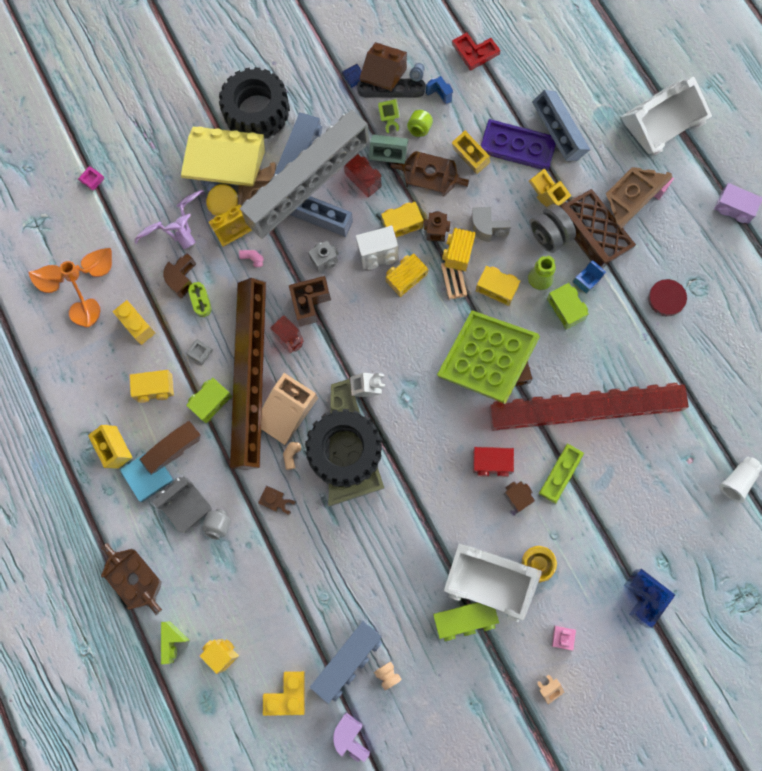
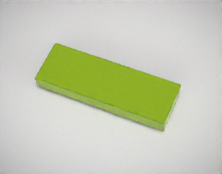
(561, 473)

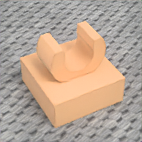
(551, 691)

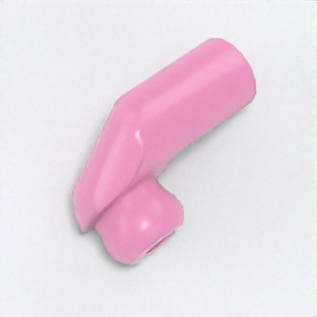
(253, 255)

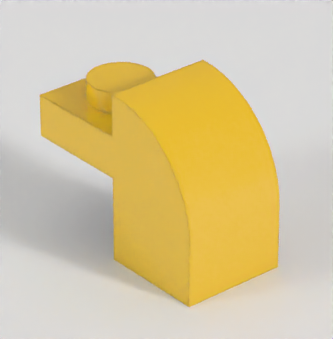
(547, 190)

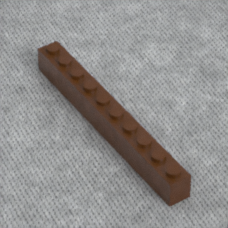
(248, 375)

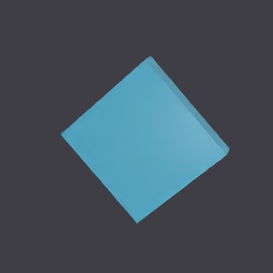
(142, 482)

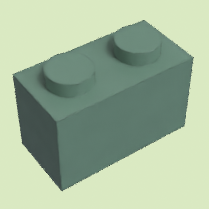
(388, 149)

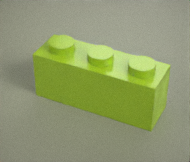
(465, 620)

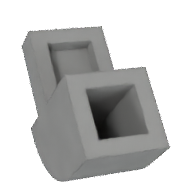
(485, 227)

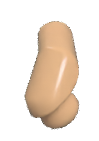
(288, 454)

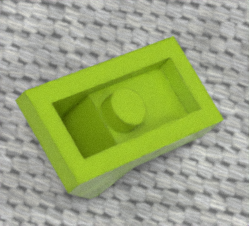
(169, 635)

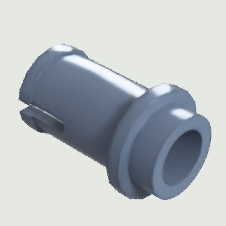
(416, 72)

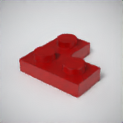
(473, 54)

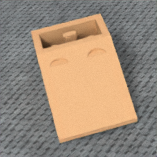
(286, 408)

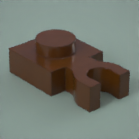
(274, 499)

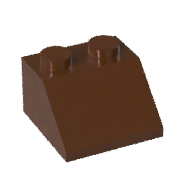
(383, 66)

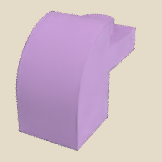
(344, 738)

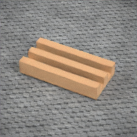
(447, 285)

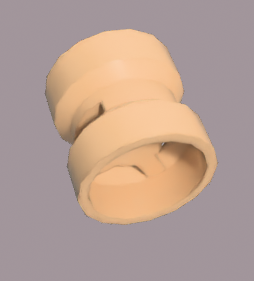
(387, 675)

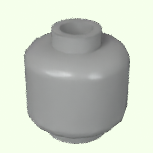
(216, 524)

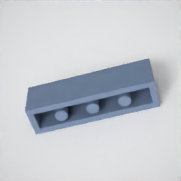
(560, 125)
(303, 134)
(324, 215)
(346, 661)

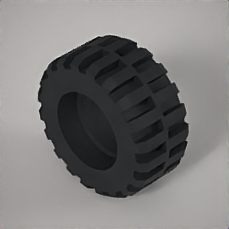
(253, 83)
(336, 423)

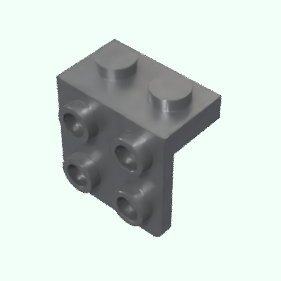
(182, 504)

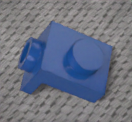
(441, 87)
(589, 277)

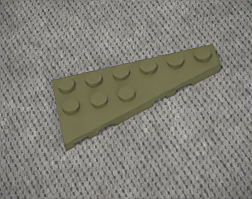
(347, 448)

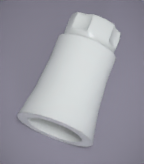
(741, 480)

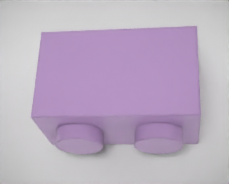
(738, 203)

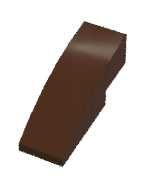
(170, 447)

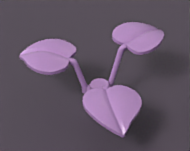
(182, 235)

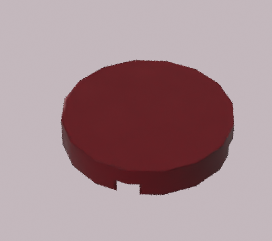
(667, 297)

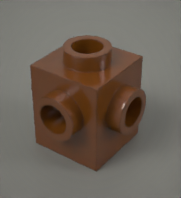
(436, 226)

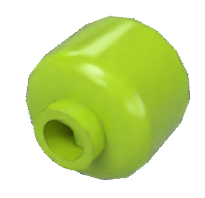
(420, 123)

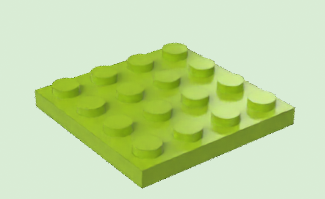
(488, 356)

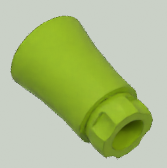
(542, 274)

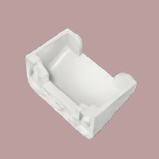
(667, 115)
(492, 581)

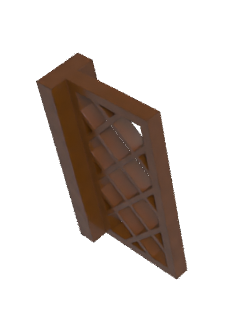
(584, 235)

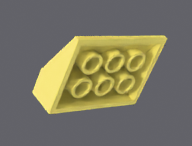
(223, 156)

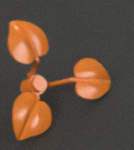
(49, 278)

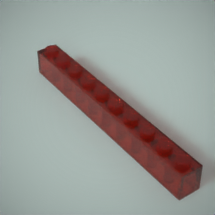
(588, 407)

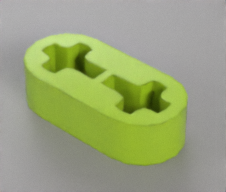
(196, 300)

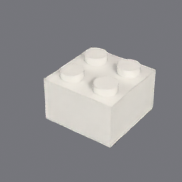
(377, 248)

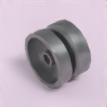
(552, 228)

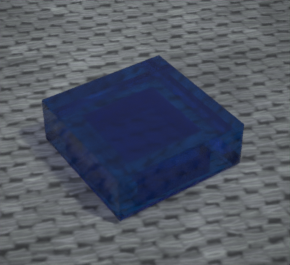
(352, 75)

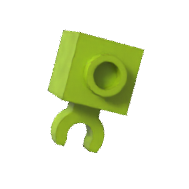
(389, 111)

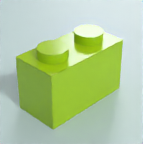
(567, 305)
(208, 400)

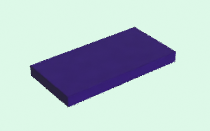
(518, 144)

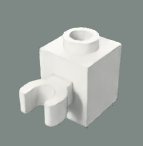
(366, 384)

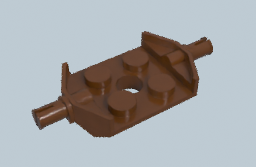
(443, 178)
(117, 573)

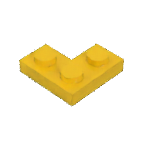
(291, 700)

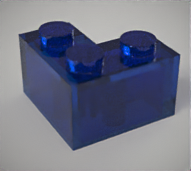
(653, 598)

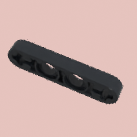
(413, 93)

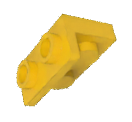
(229, 225)

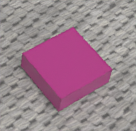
(91, 178)

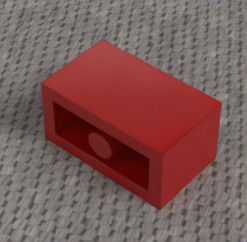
(493, 461)

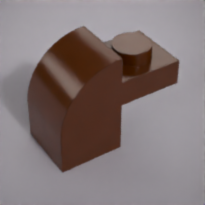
(175, 275)

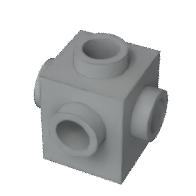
(323, 256)

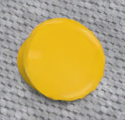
(221, 199)
(541, 559)

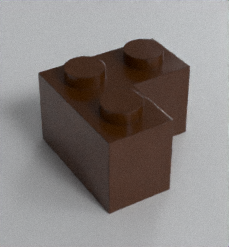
(306, 295)

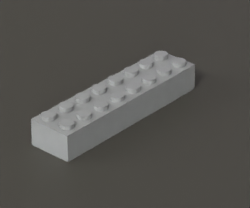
(305, 174)

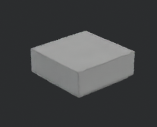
(199, 351)

